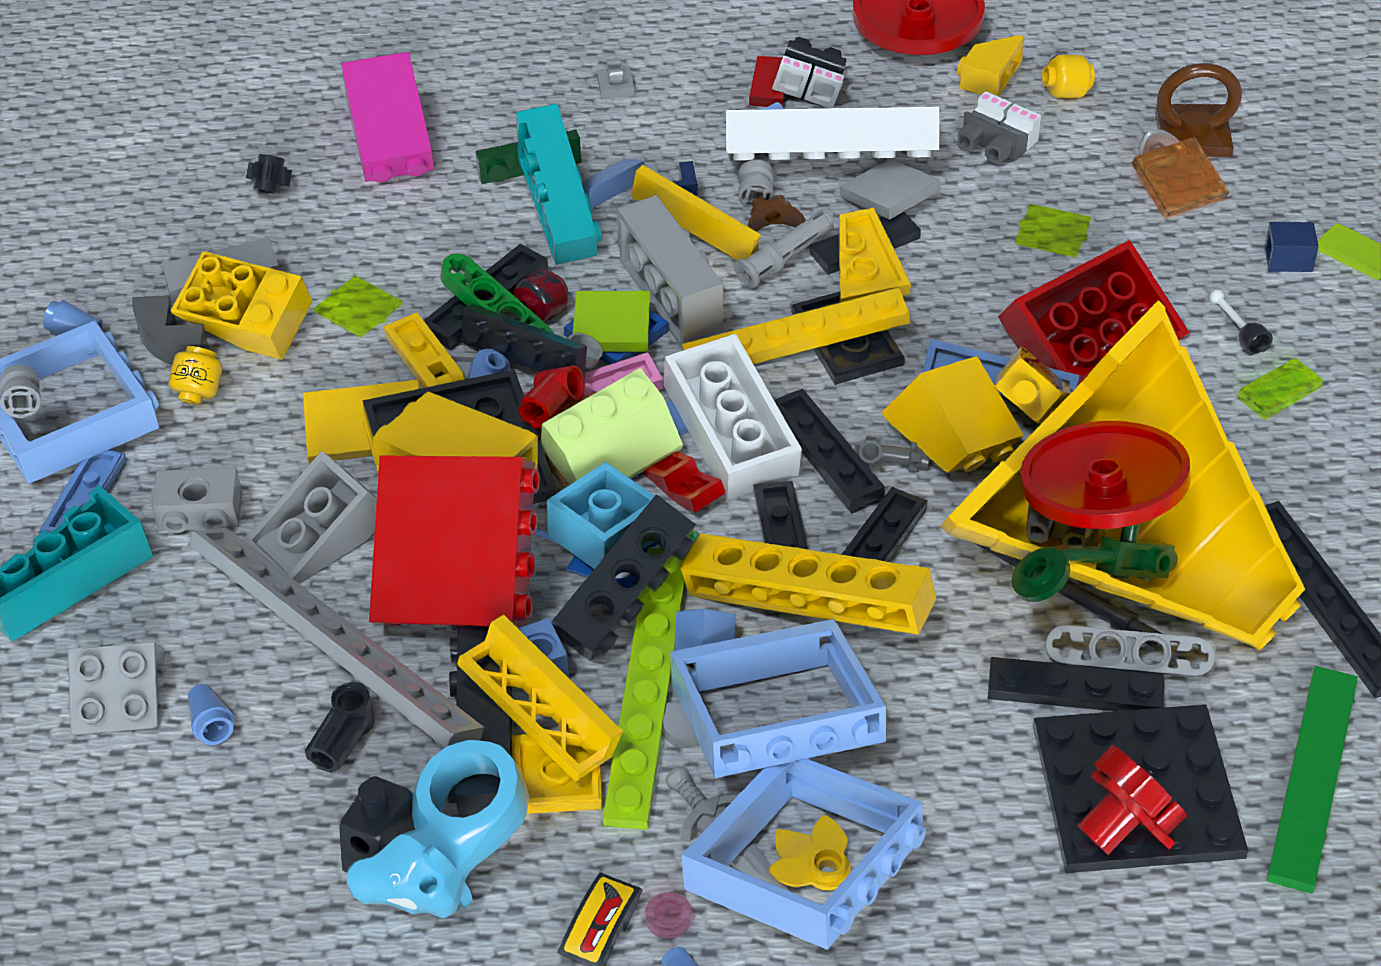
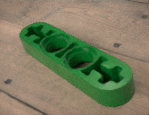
(479, 279)

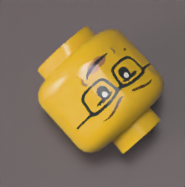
(195, 375)

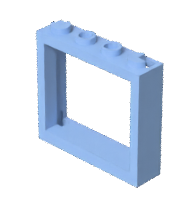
(92, 434)
(769, 656)
(708, 857)

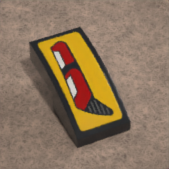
(599, 920)

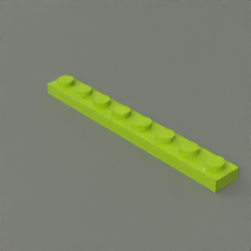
(644, 704)

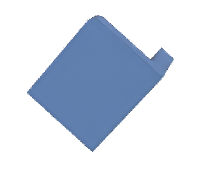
(703, 627)

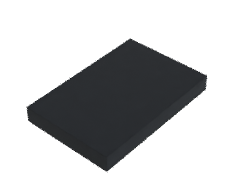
(854, 356)

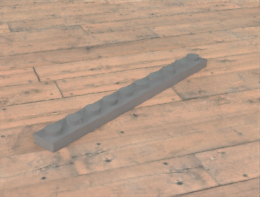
(337, 638)

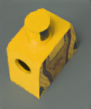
(1031, 385)

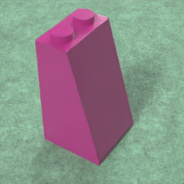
(387, 117)

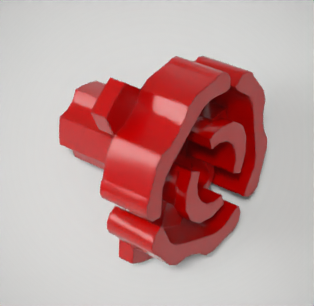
(1130, 800)

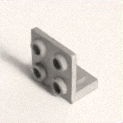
(114, 688)

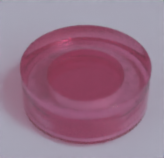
(668, 915)

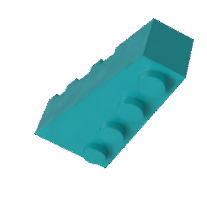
(70, 563)

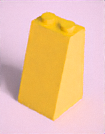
(450, 429)

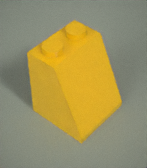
(955, 416)

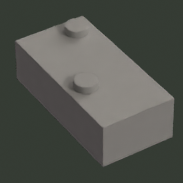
(672, 269)

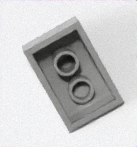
(316, 520)

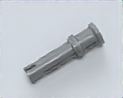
(771, 256)

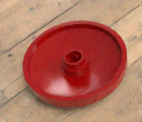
(919, 25)
(1105, 474)

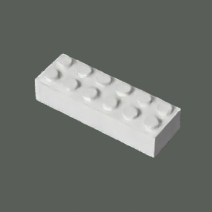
(832, 130)

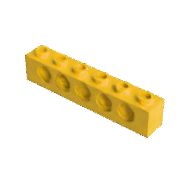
(810, 583)

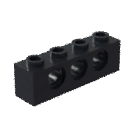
(656, 523)

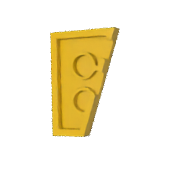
(867, 257)

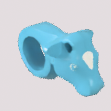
(430, 864)

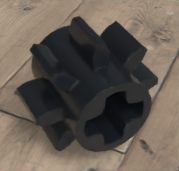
(268, 174)

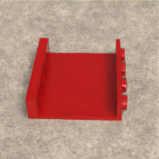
(453, 540)

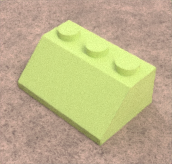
(617, 425)

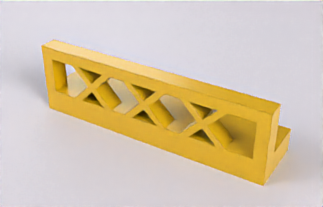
(549, 695)

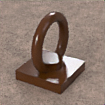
(1204, 121)

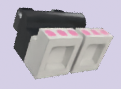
(809, 64)

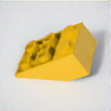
(244, 303)

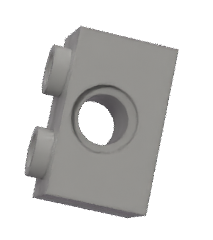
(197, 499)

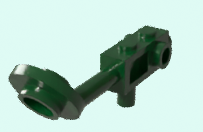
(1048, 569)

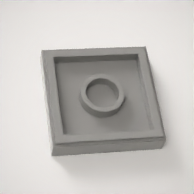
(890, 188)

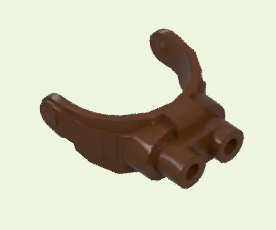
(774, 212)

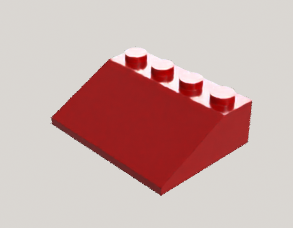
(1087, 311)

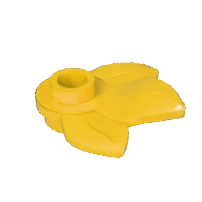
(806, 854)

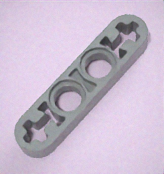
(1129, 650)

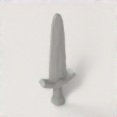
(705, 812)

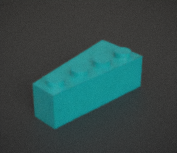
(556, 185)

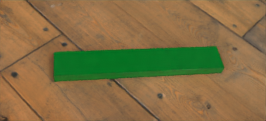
(1312, 780)

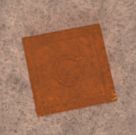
(1180, 177)

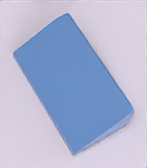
(611, 181)

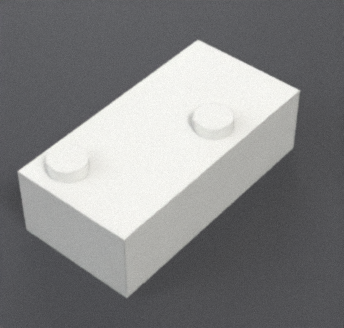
(731, 416)

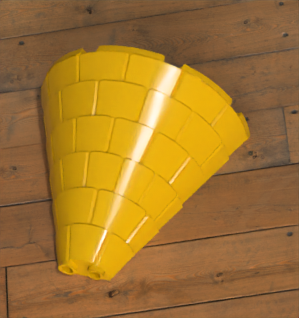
(1229, 555)

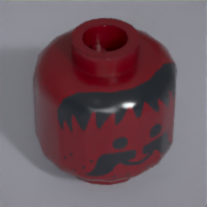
(543, 294)

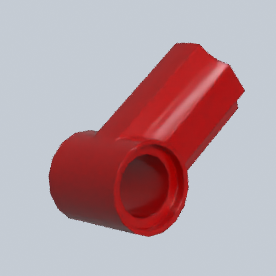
(551, 393)

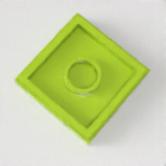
(614, 319)

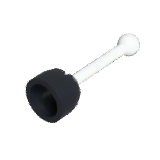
(1252, 336)

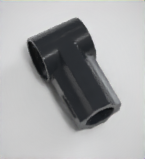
(342, 727)

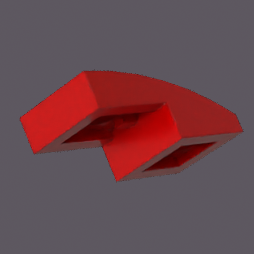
(684, 483)

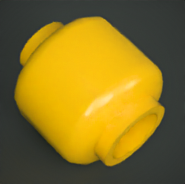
(1068, 76)

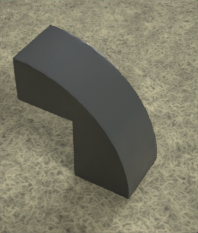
(159, 328)

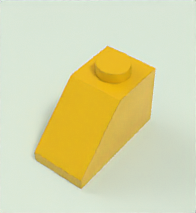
(991, 65)

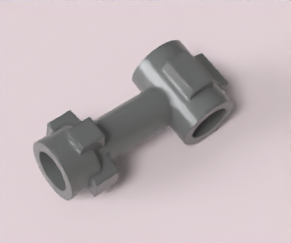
(871, 451)

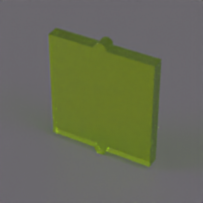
(1053, 230)
(358, 306)

